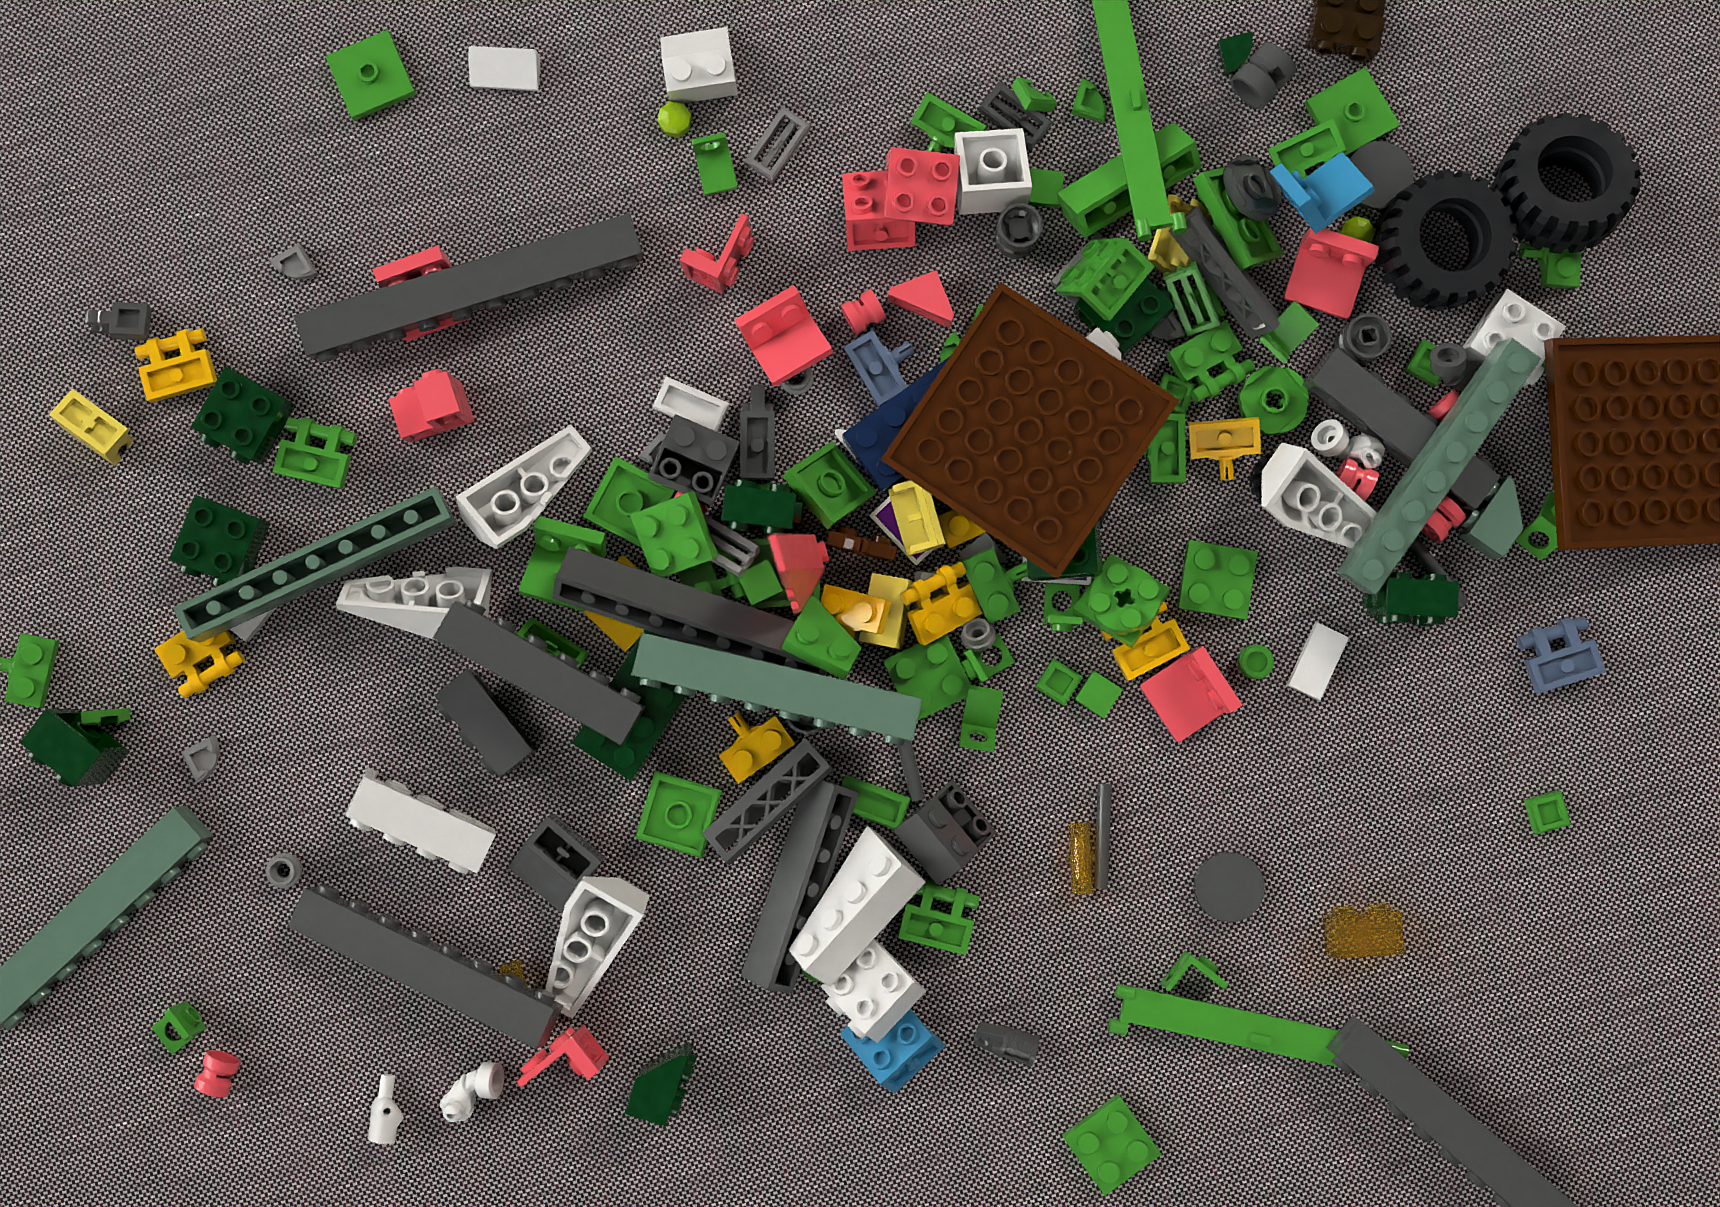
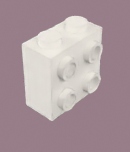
(1513, 318)
(873, 992)

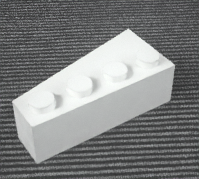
(419, 823)
(855, 907)

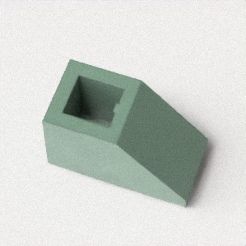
(1495, 522)

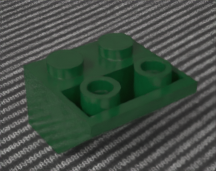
(657, 1088)

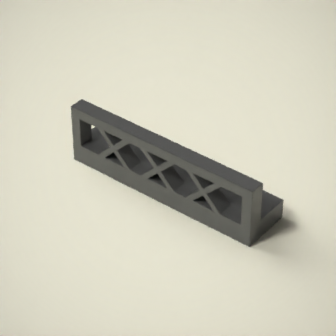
(1232, 286)
(763, 797)

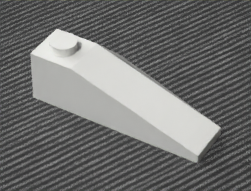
(518, 492)
(1312, 498)
(415, 602)
(590, 935)

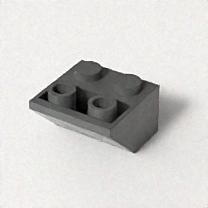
(694, 459)
(945, 832)
(555, 861)

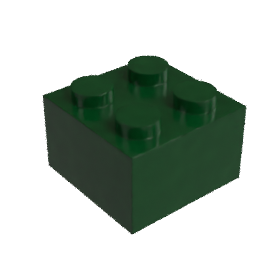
(74, 751)

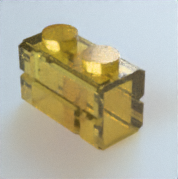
(1363, 931)

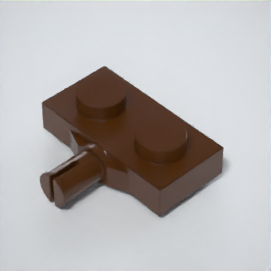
(847, 540)

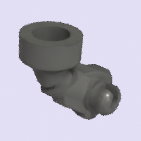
(1450, 364)

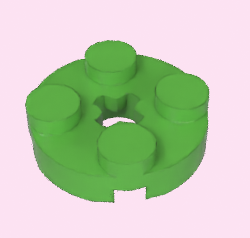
(1275, 380)
(1121, 580)

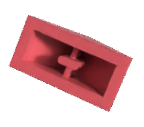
(924, 297)

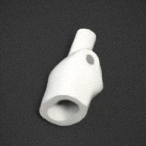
(384, 1114)

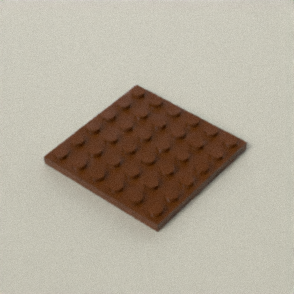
(1029, 430)
(1635, 440)

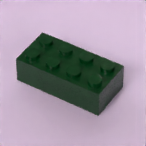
(660, 711)

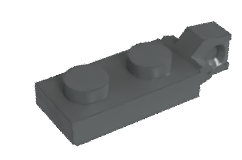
(757, 438)

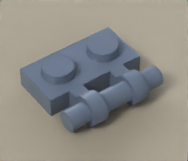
(1565, 665)

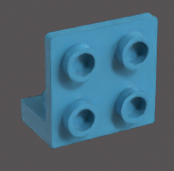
(1325, 192)
(899, 1053)

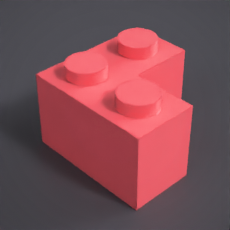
(430, 406)

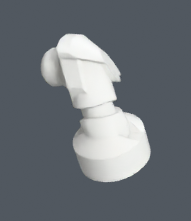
(1333, 440)
(460, 1100)

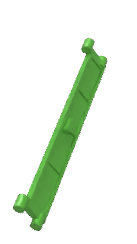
(1133, 121)
(1226, 1025)

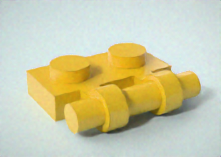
(179, 374)
(944, 612)
(1151, 649)
(183, 655)

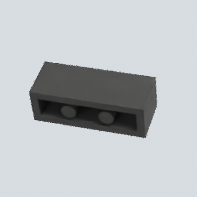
(485, 723)

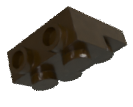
(1347, 28)

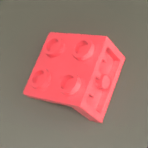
(921, 186)
(865, 217)
(412, 267)
(1329, 272)
(718, 275)
(783, 336)
(1189, 693)
(583, 1050)

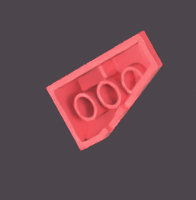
(799, 565)

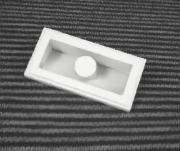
(504, 68)

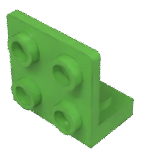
(1106, 275)
(551, 546)

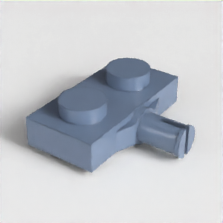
(878, 366)

